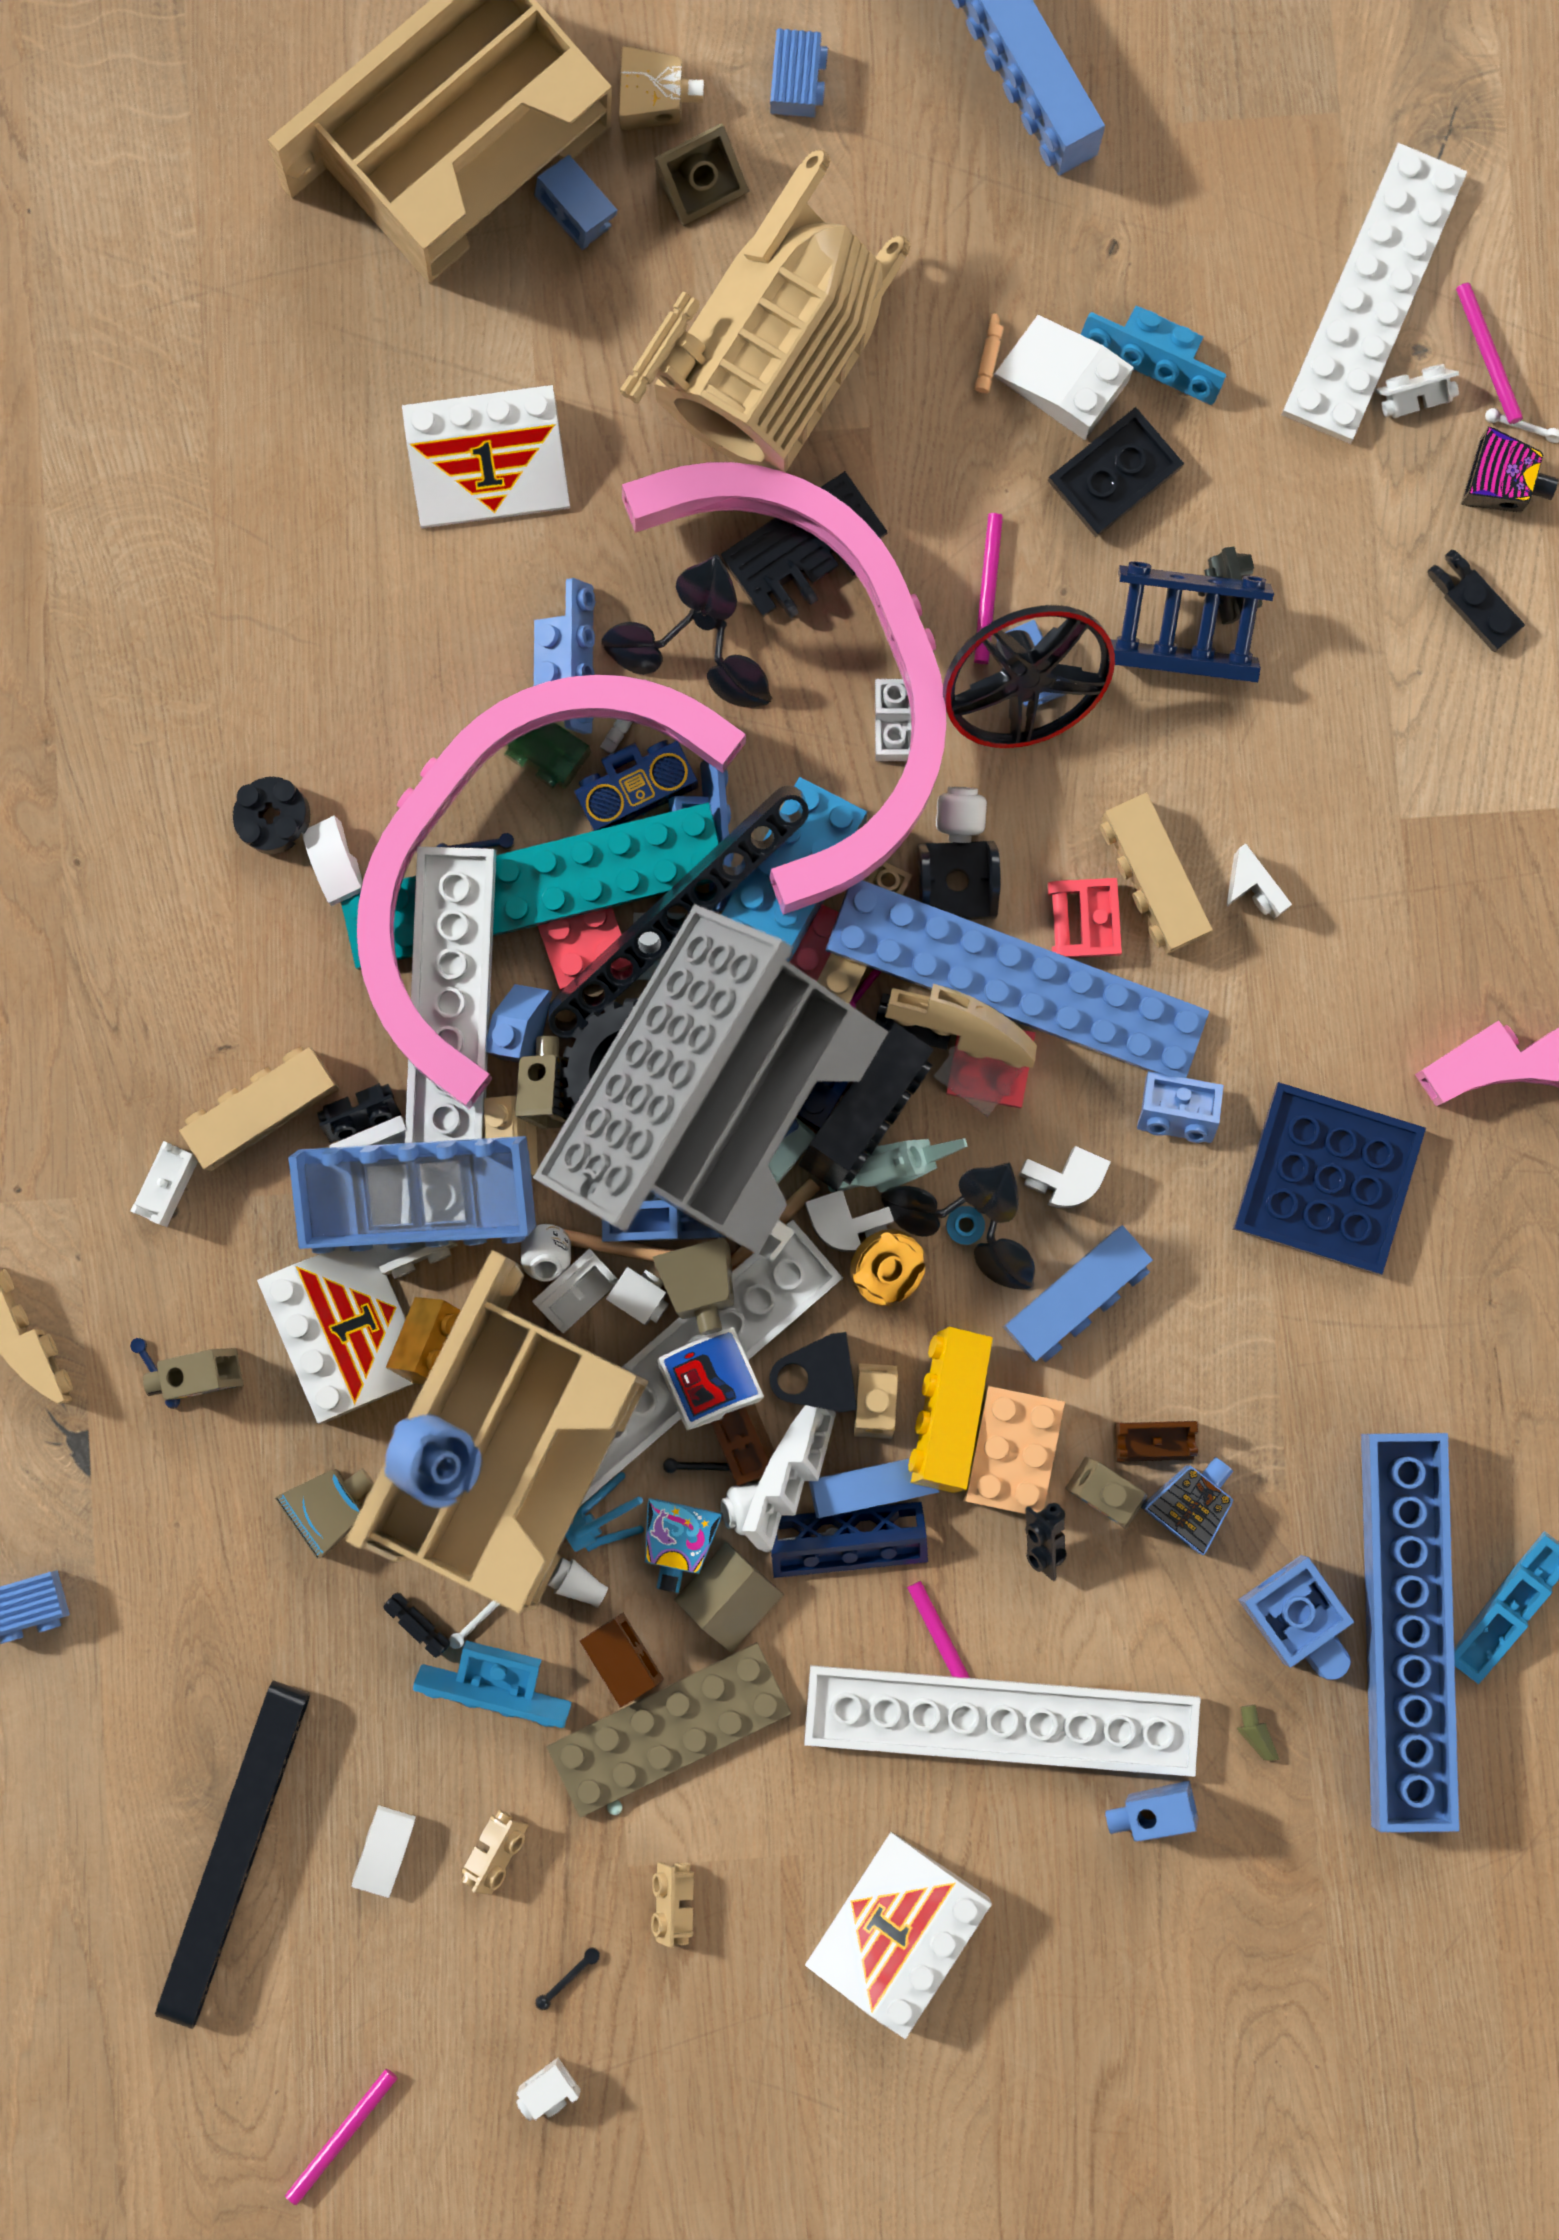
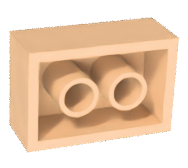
(1014, 1450)

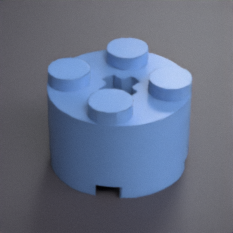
(432, 1460)

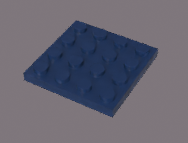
(1329, 1178)

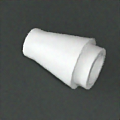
(577, 1583)

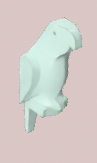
(901, 1163)

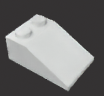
(1065, 375)

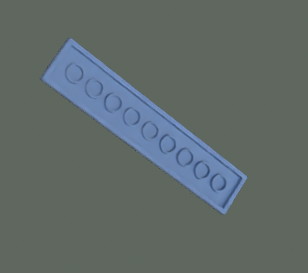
(1017, 979)

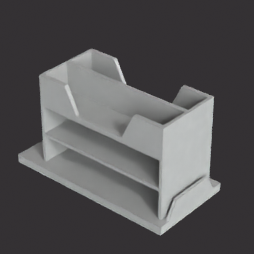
(708, 1083)

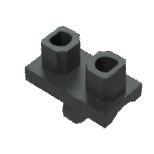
(1231, 566)

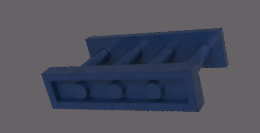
(1202, 657)

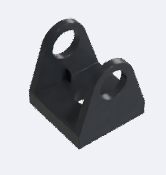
(977, 861)
(828, 1373)

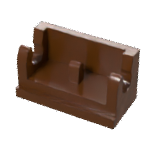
(1156, 1441)
(744, 1443)
(621, 1660)

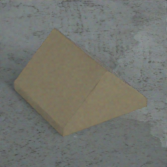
(700, 174)
(728, 1597)

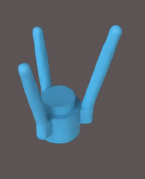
(586, 1528)

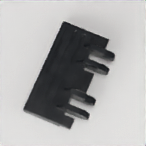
(785, 551)

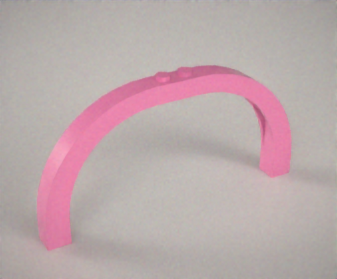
(792, 499)
(444, 779)

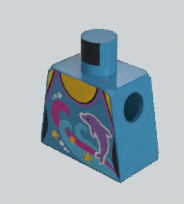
(678, 1540)

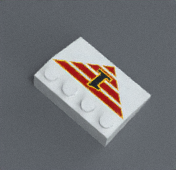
(486, 456)
(338, 1328)
(898, 1934)

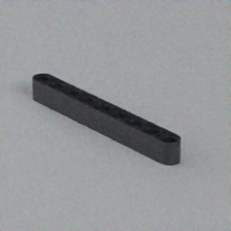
(684, 895)
(232, 1854)

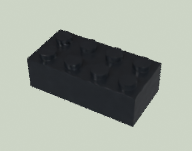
(862, 1113)

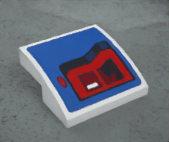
(709, 1378)

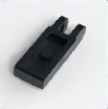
(1476, 602)

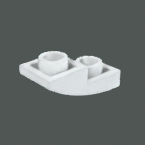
(892, 720)
(331, 861)
(383, 1851)

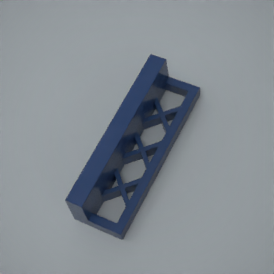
(849, 1546)

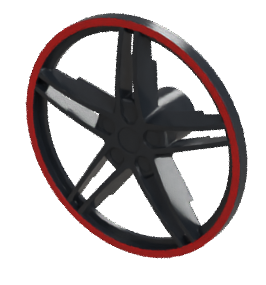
(1027, 673)

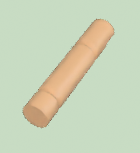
(989, 355)

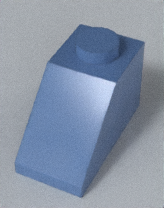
(518, 1023)

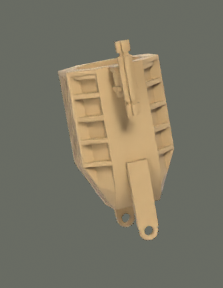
(772, 332)

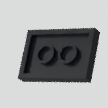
(1115, 472)

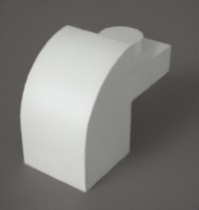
(1075, 1184)
(835, 1225)

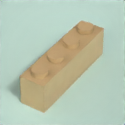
(1156, 874)
(258, 1109)

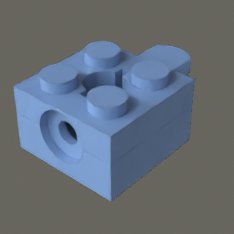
(1301, 1618)

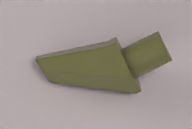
(1257, 1733)

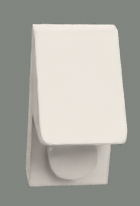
(1251, 875)

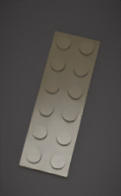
(668, 1730)

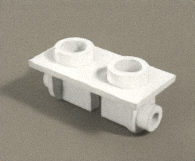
(1433, 386)

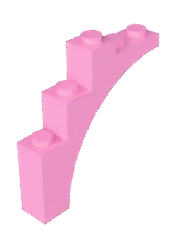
(1489, 1060)

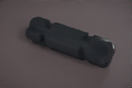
(416, 1624)

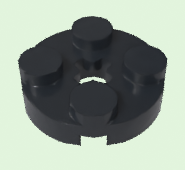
(286, 828)

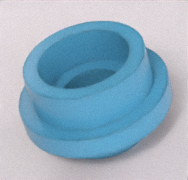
(965, 1237)

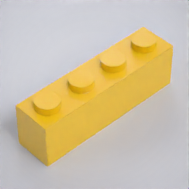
(950, 1409)

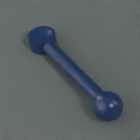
(505, 841)
(139, 1346)

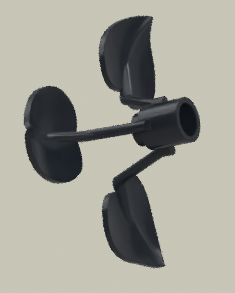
(712, 599)
(989, 1192)

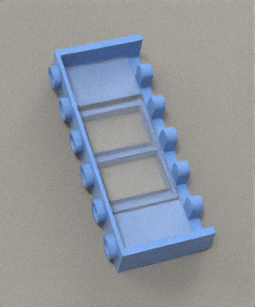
(413, 1194)

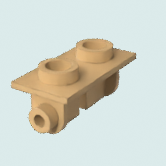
(487, 1869)
(670, 1922)

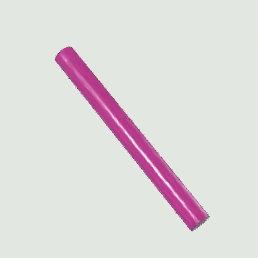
(1489, 353)
(989, 581)
(937, 1630)
(341, 2136)

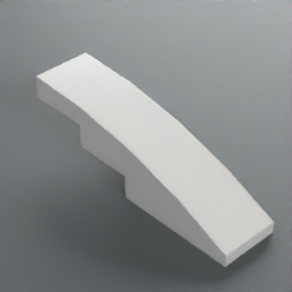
(793, 1462)

